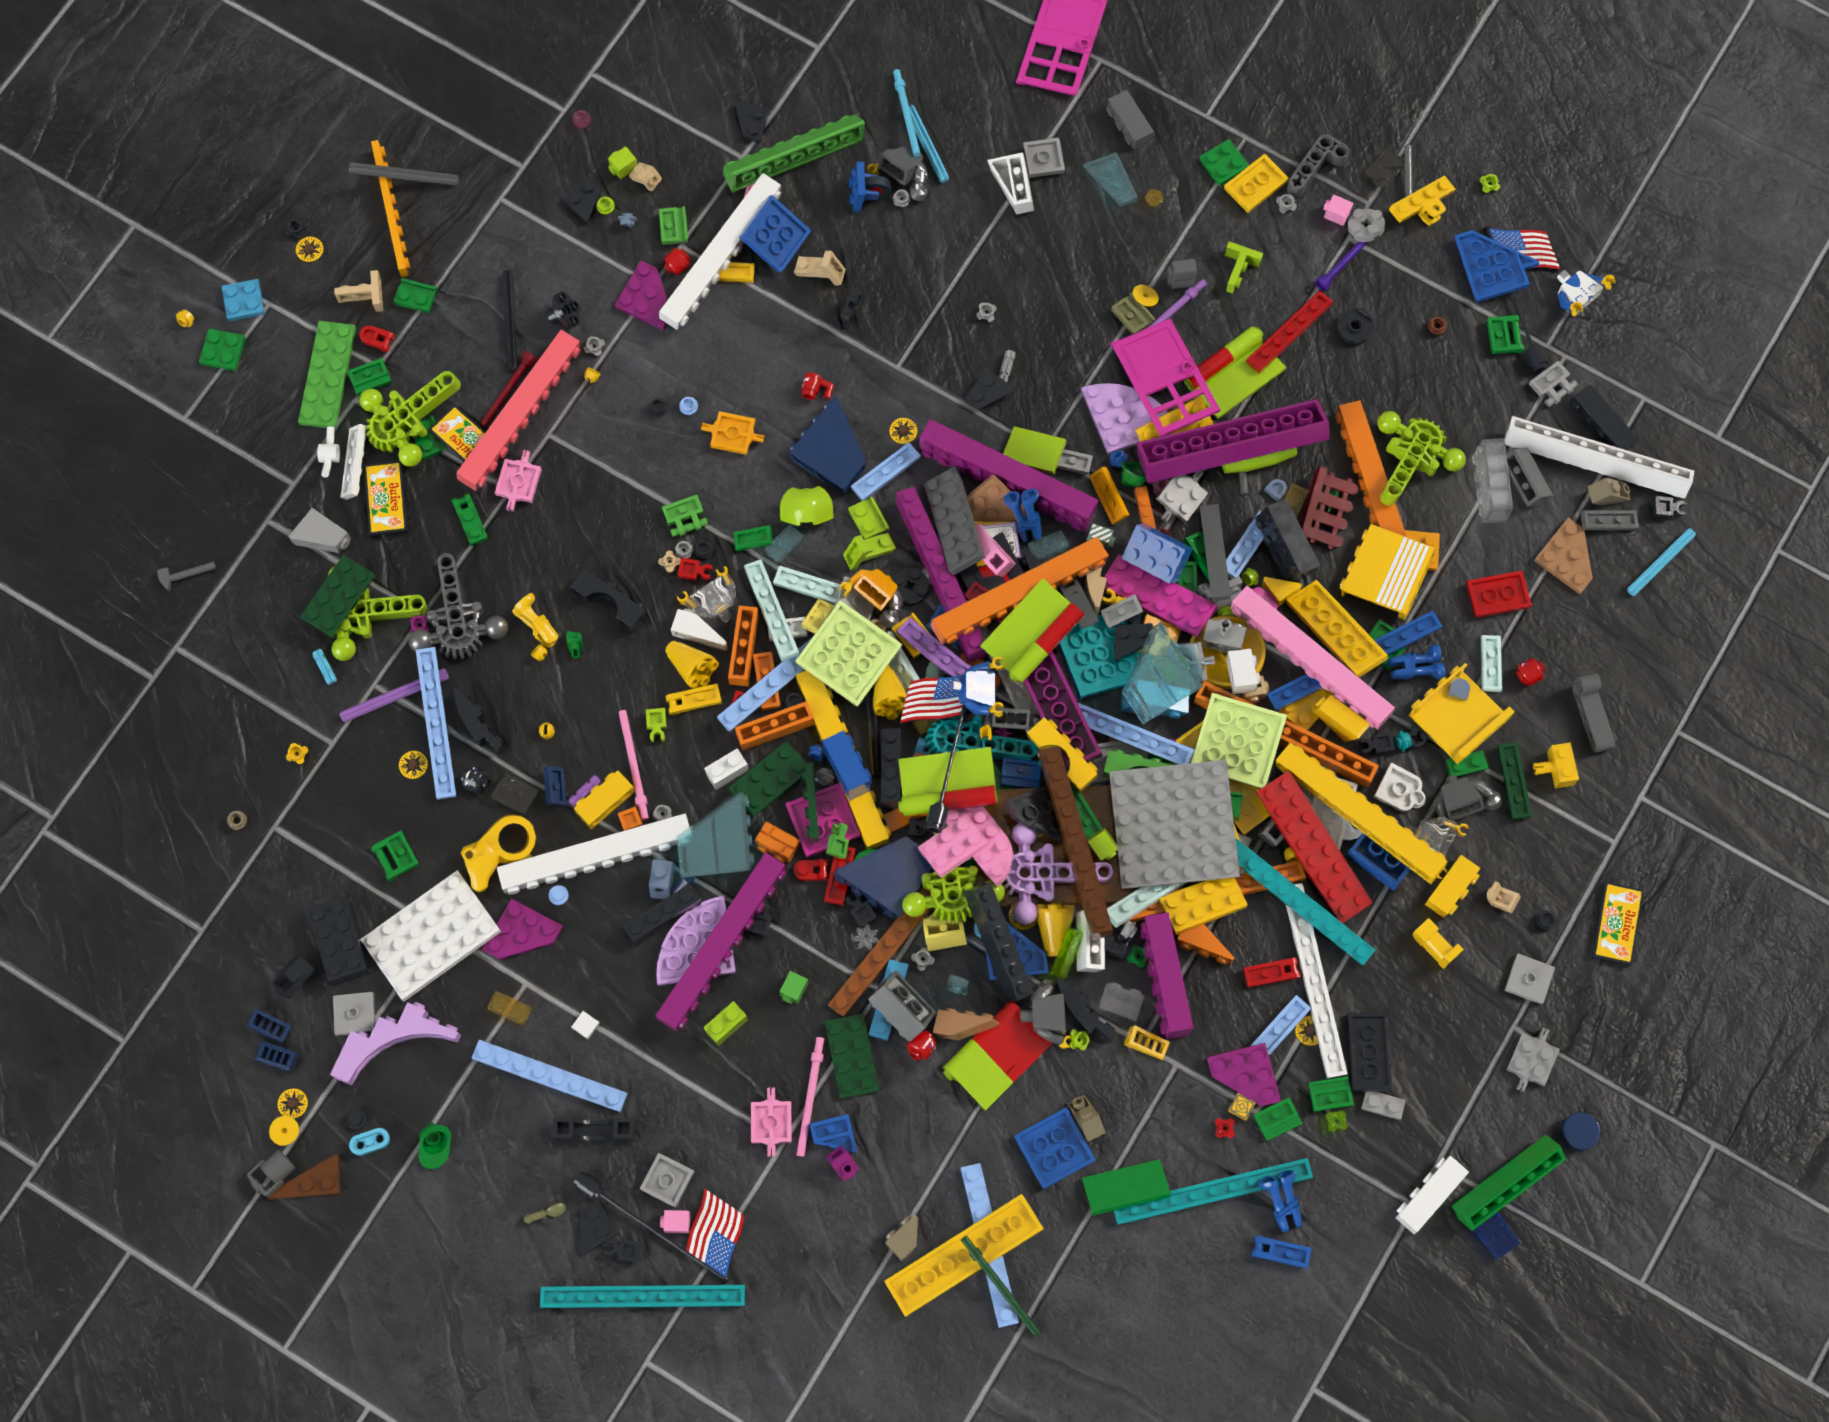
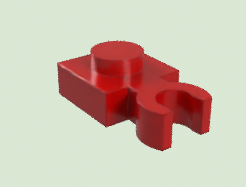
(691, 569)

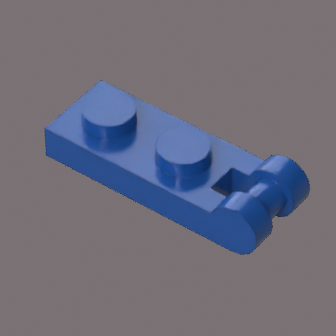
(1282, 1252)

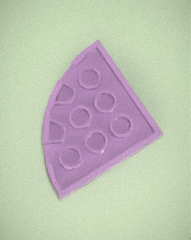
(1117, 414)
(686, 940)

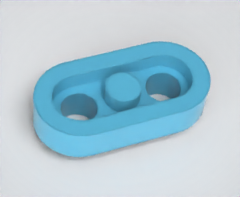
(370, 1141)

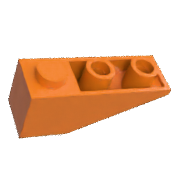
(1205, 943)

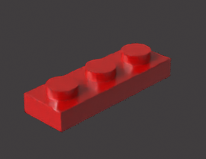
(835, 891)

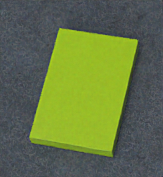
(1035, 449)

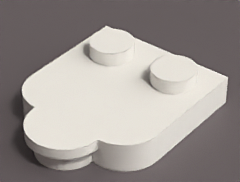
(1400, 789)

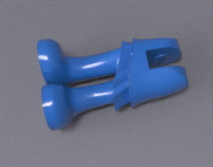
(1032, 520)
(1409, 660)
(1290, 1206)

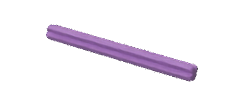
(386, 698)

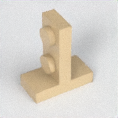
(823, 267)
(363, 292)

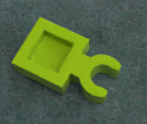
(656, 721)

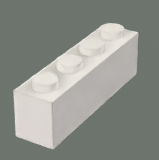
(1432, 1194)

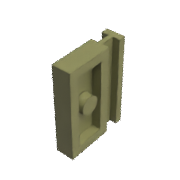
(1132, 314)

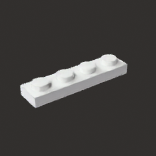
(353, 461)

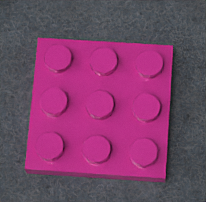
(831, 809)

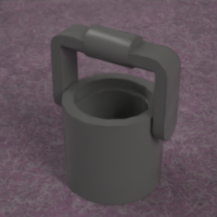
(276, 1167)

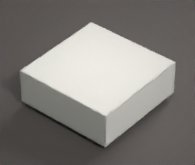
(585, 1025)

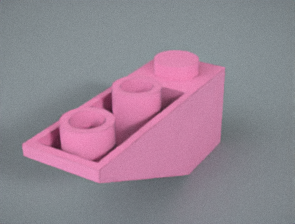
(995, 556)

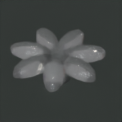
(868, 940)

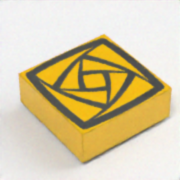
(1241, 1107)

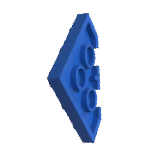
(1032, 956)

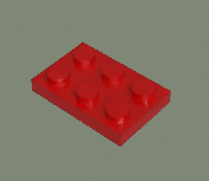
(1498, 594)

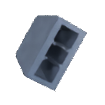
(661, 878)

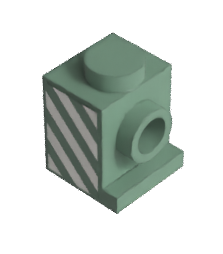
(1104, 534)

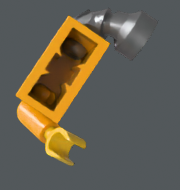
(878, 590)

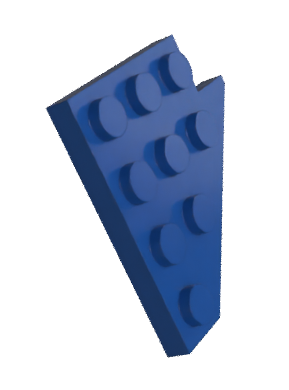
(1492, 266)

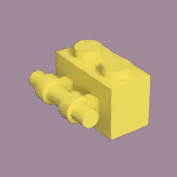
(942, 934)

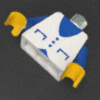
(1581, 290)

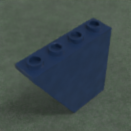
(830, 449)
(886, 875)

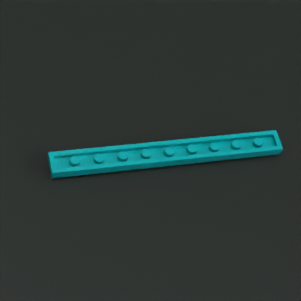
(1303, 904)
(1212, 1192)
(642, 1296)

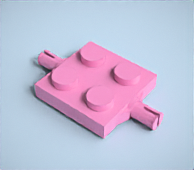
(518, 480)
(771, 1122)

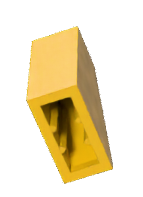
(1340, 718)

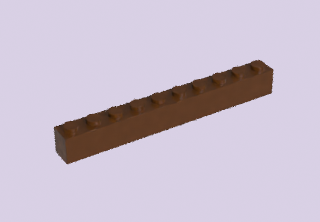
(1075, 843)

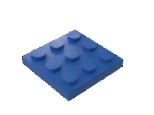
(775, 233)
(1054, 1148)

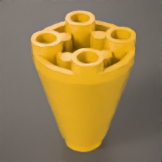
(691, 663)
(889, 695)
(1053, 925)

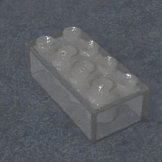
(1492, 480)

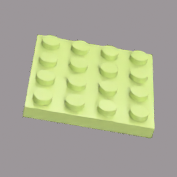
(848, 653)
(1241, 736)

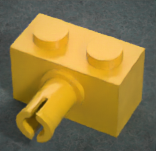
(1560, 764)

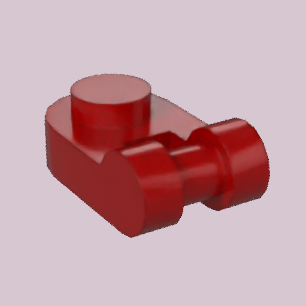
(370, 335)
(804, 870)

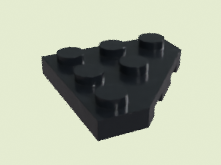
(1035, 812)

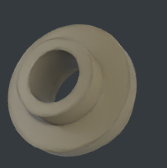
(234, 815)

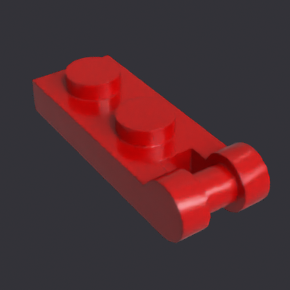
(1271, 972)

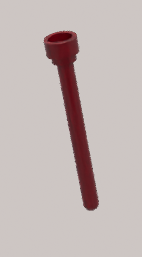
(527, 360)

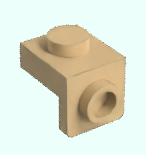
(646, 175)
(1260, 693)
(1502, 898)

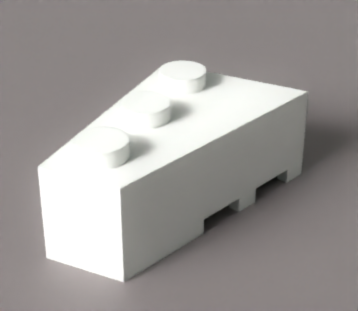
(1014, 181)

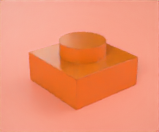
(630, 819)

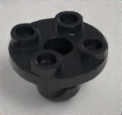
(563, 311)

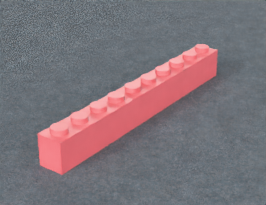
(518, 410)

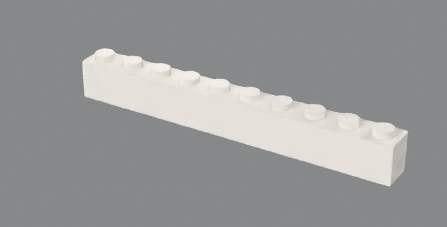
(716, 255)
(1599, 457)
(591, 854)

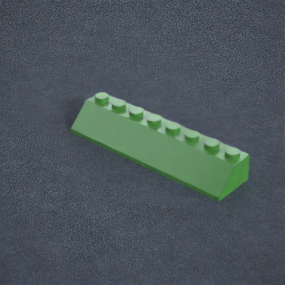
(794, 152)

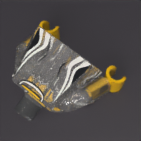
(713, 598)
(1438, 834)

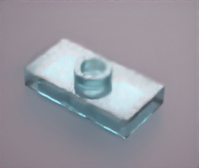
(783, 543)
(1048, 545)
(957, 985)

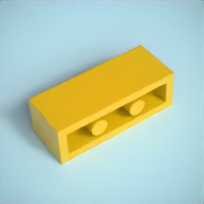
(604, 799)
(1453, 887)

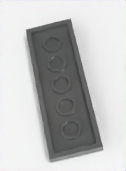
(954, 520)

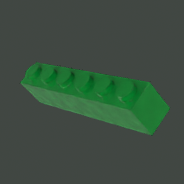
(1509, 1182)

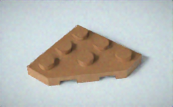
(988, 502)
(1568, 556)

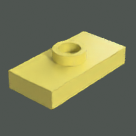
(817, 615)

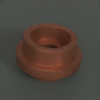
(1437, 321)

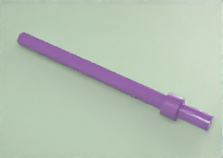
(1190, 294)

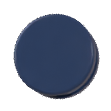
(1580, 1131)

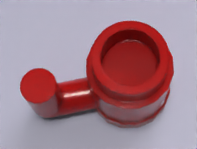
(812, 384)

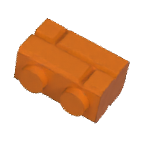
(777, 842)

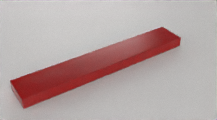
(1289, 332)

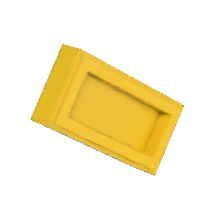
(738, 273)

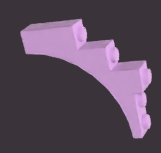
(412, 1024)

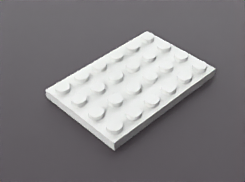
(430, 935)

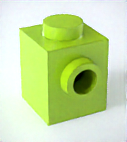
(622, 162)
(1103, 844)

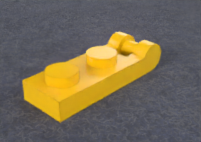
(693, 699)

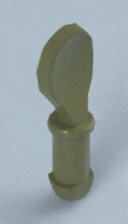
(553, 1210)

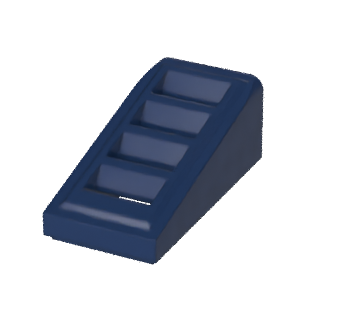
(253, 1019)
(291, 1061)

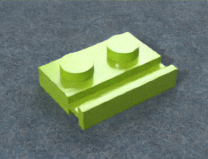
(868, 518)

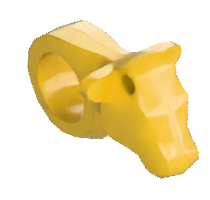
(485, 854)

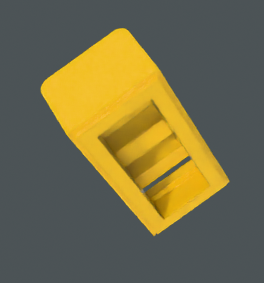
(1129, 1042)

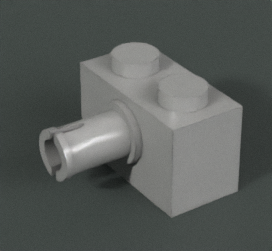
(1224, 635)

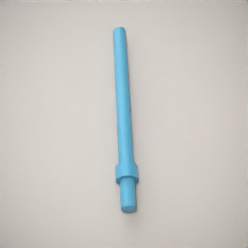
(900, 87)

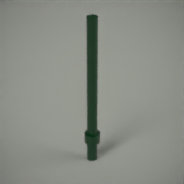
(976, 1255)

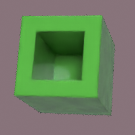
(793, 988)

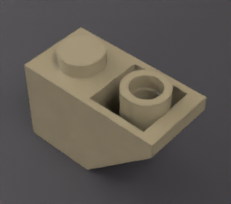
(1609, 492)
(1086, 1118)
(904, 1240)

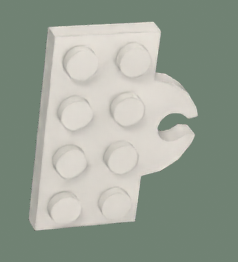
(1336, 826)

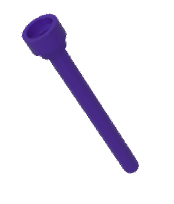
(1324, 282)

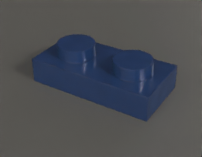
(554, 786)

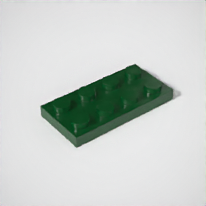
(338, 596)
(770, 778)
(851, 1056)

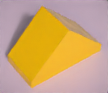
(1280, 589)

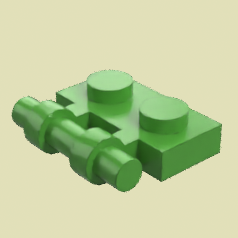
(682, 511)

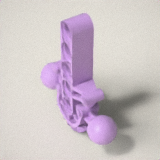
(1025, 911)

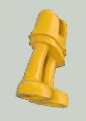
(541, 627)

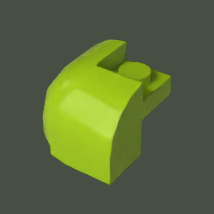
(806, 506)

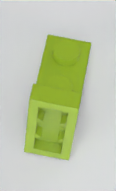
(1244, 257)
(870, 548)

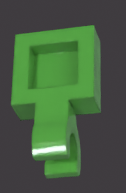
(837, 842)

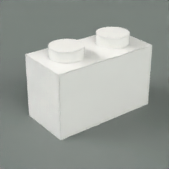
(1242, 671)
(726, 769)

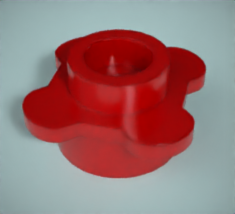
(1220, 1132)

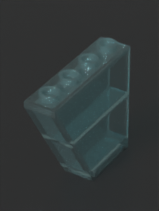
(1159, 676)
(717, 841)

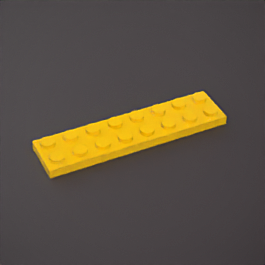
(951, 1261)

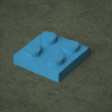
(243, 300)

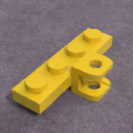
(1424, 202)

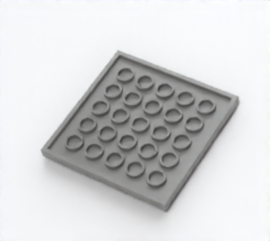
(1174, 824)

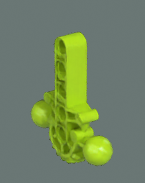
(383, 418)
(1416, 450)
(345, 648)
(941, 891)

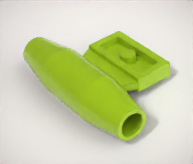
(1260, 461)

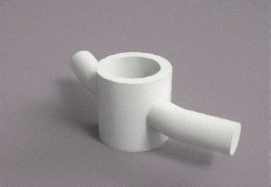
(328, 452)

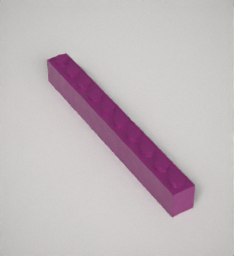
(935, 563)
(721, 942)

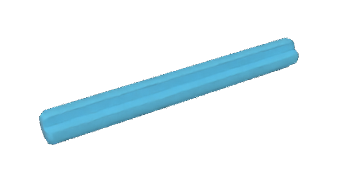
(928, 146)
(1665, 558)

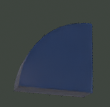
(682, 883)

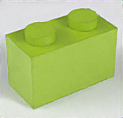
(725, 1023)

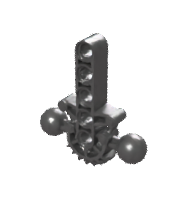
(495, 627)

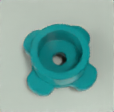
(1403, 740)

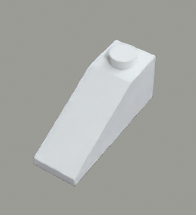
(693, 628)

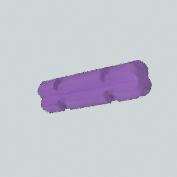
(585, 790)

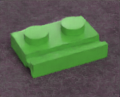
(673, 225)

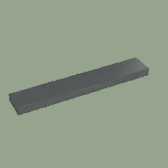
(1215, 552)

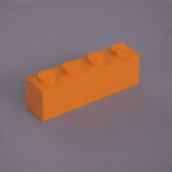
(743, 646)
(774, 726)

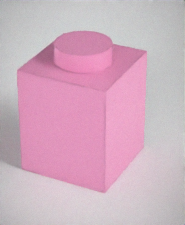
(1337, 210)
(675, 1222)

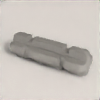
(1007, 365)

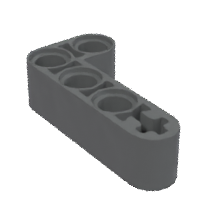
(1312, 167)
(1587, 696)

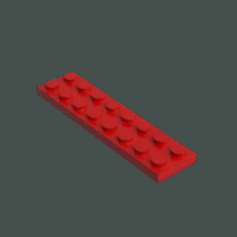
(1314, 847)

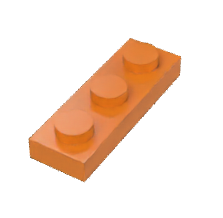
(764, 665)

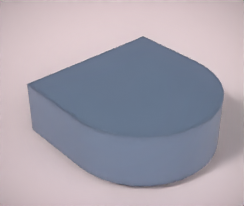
(1276, 489)
(1459, 689)

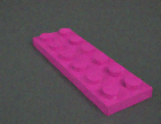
(1164, 600)

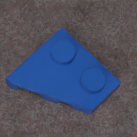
(834, 1133)

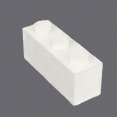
(1090, 952)

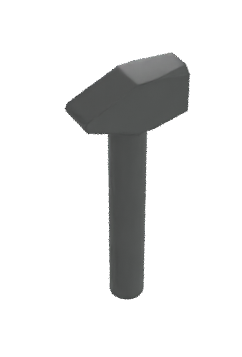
(167, 578)

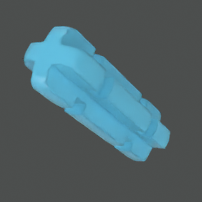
(324, 666)

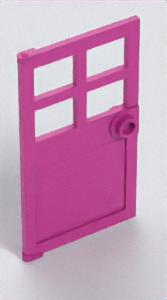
(1066, 26)
(1156, 361)

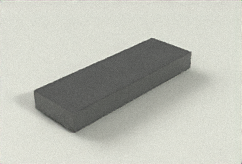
(1609, 520)

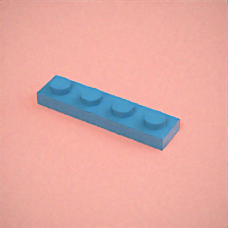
(880, 1027)

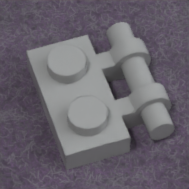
(1549, 379)

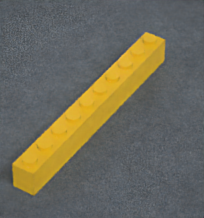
(827, 724)
(1361, 813)

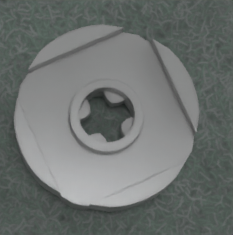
(1364, 216)

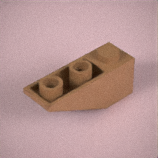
(961, 1025)

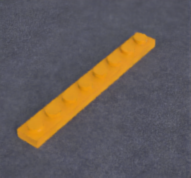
(392, 215)

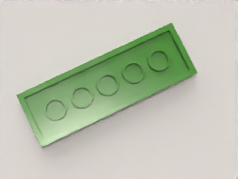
(327, 374)

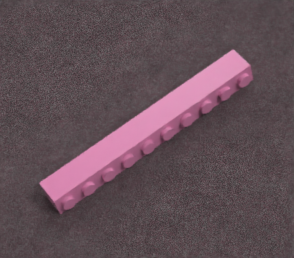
(1312, 658)

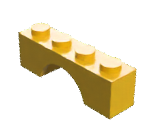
(1046, 736)

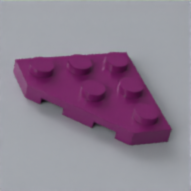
(644, 296)
(521, 932)
(1247, 1072)

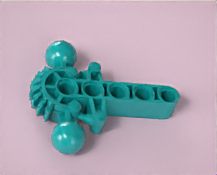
(946, 729)

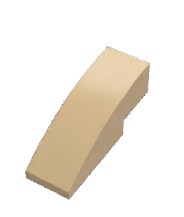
(1095, 588)

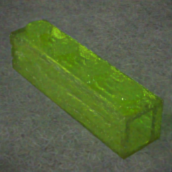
(1067, 953)

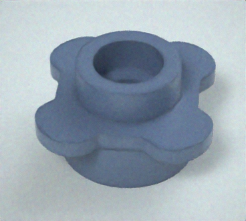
(627, 219)

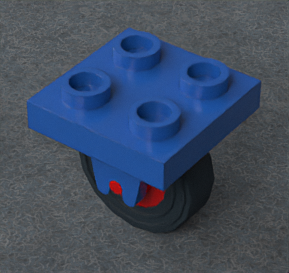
(866, 187)

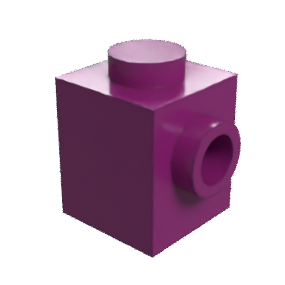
(842, 1163)

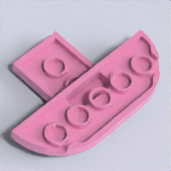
(968, 835)

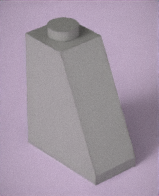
(319, 533)

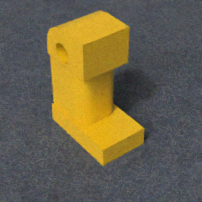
(1435, 944)

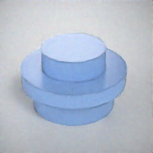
(688, 405)
(558, 895)

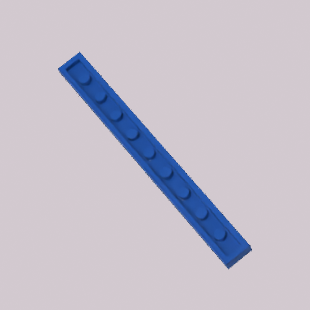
(1389, 643)

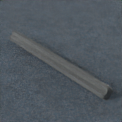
(402, 173)

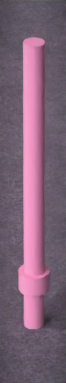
(641, 800)
(816, 1058)

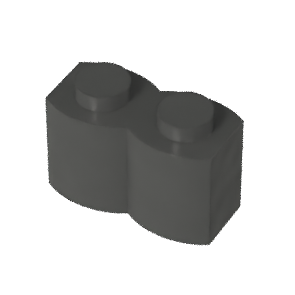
(1182, 274)

